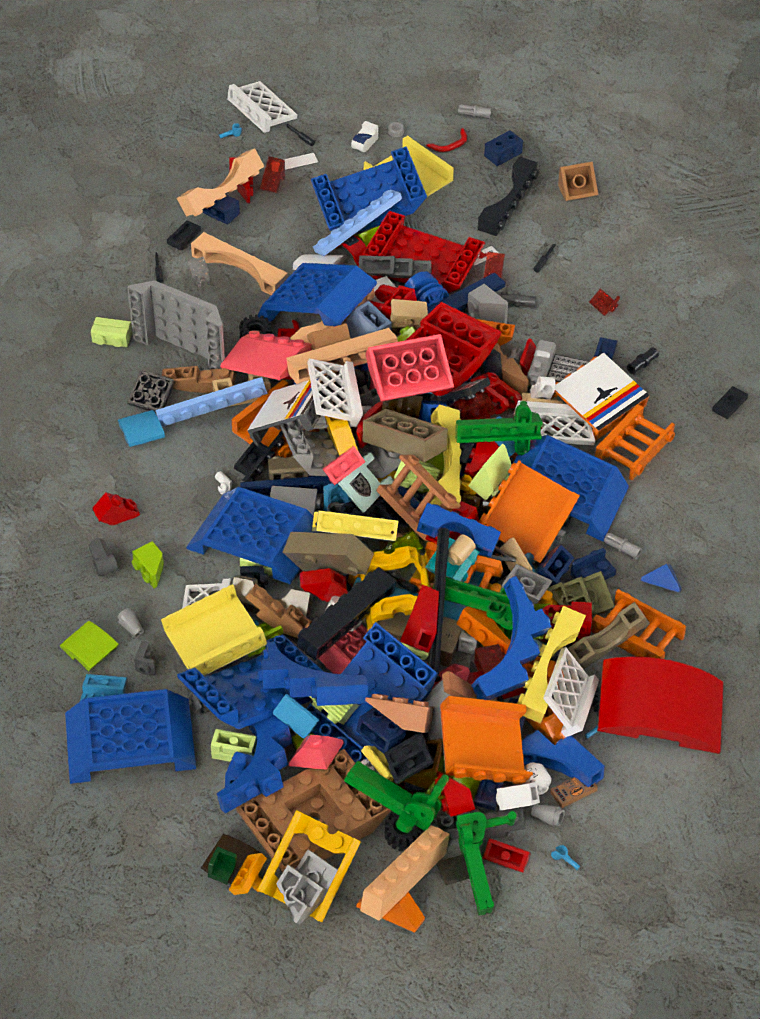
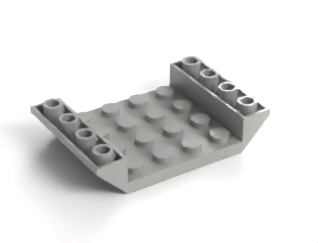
(176, 318)
(317, 450)

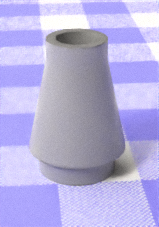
(129, 620)
(549, 814)

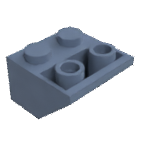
(366, 320)

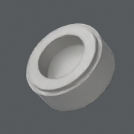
(396, 129)

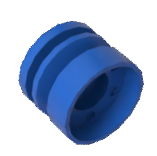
(427, 288)

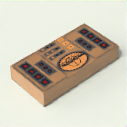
(571, 792)

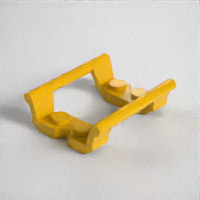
(403, 603)
(319, 835)

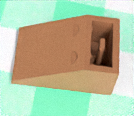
(408, 716)

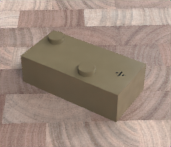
(405, 435)
(328, 550)
(450, 634)

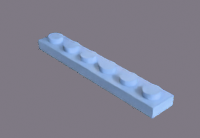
(356, 223)
(211, 402)

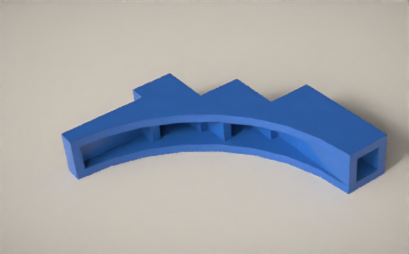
(522, 649)
(303, 682)
(565, 757)
(263, 771)

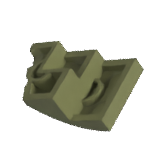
(587, 589)

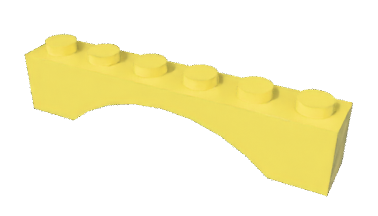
(450, 479)
(565, 632)

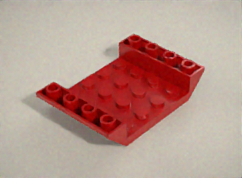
(449, 259)

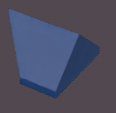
(663, 577)

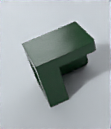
(222, 865)

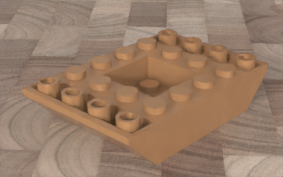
(318, 795)

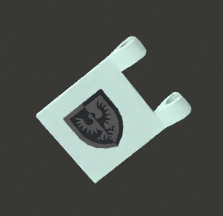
(362, 485)

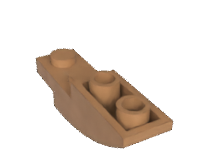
(512, 373)
(194, 380)
(275, 614)

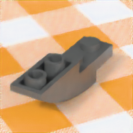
(448, 823)

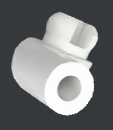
(225, 482)

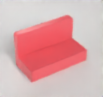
(343, 465)

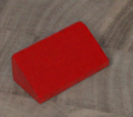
(527, 356)
(506, 855)

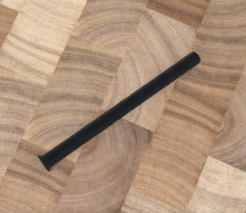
(439, 585)

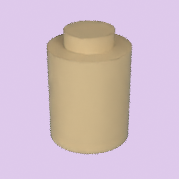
(460, 550)

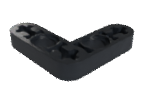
(380, 506)

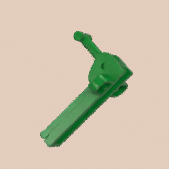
(521, 429)
(494, 603)
(412, 811)
(471, 834)

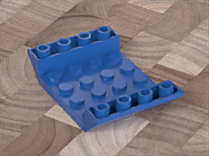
(352, 193)
(322, 290)
(596, 481)
(254, 530)
(389, 671)
(237, 694)
(129, 733)

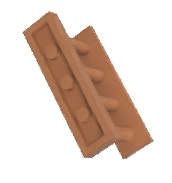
(402, 504)

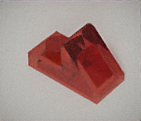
(273, 174)
(494, 264)

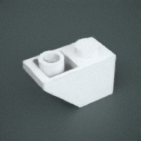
(517, 795)

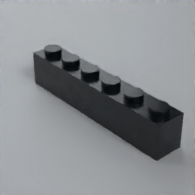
(346, 613)

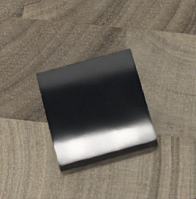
(409, 758)

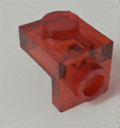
(604, 302)

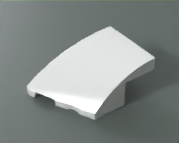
(320, 259)

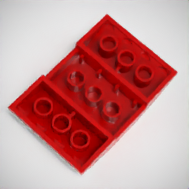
(464, 340)
(661, 702)

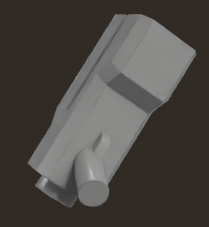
(542, 361)

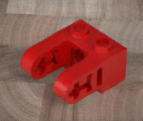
(387, 293)
(497, 391)
(581, 607)

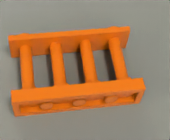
(626, 428)
(485, 565)
(637, 645)

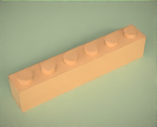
(338, 353)
(404, 872)

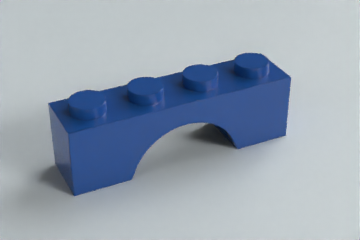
(436, 517)

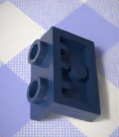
(592, 564)

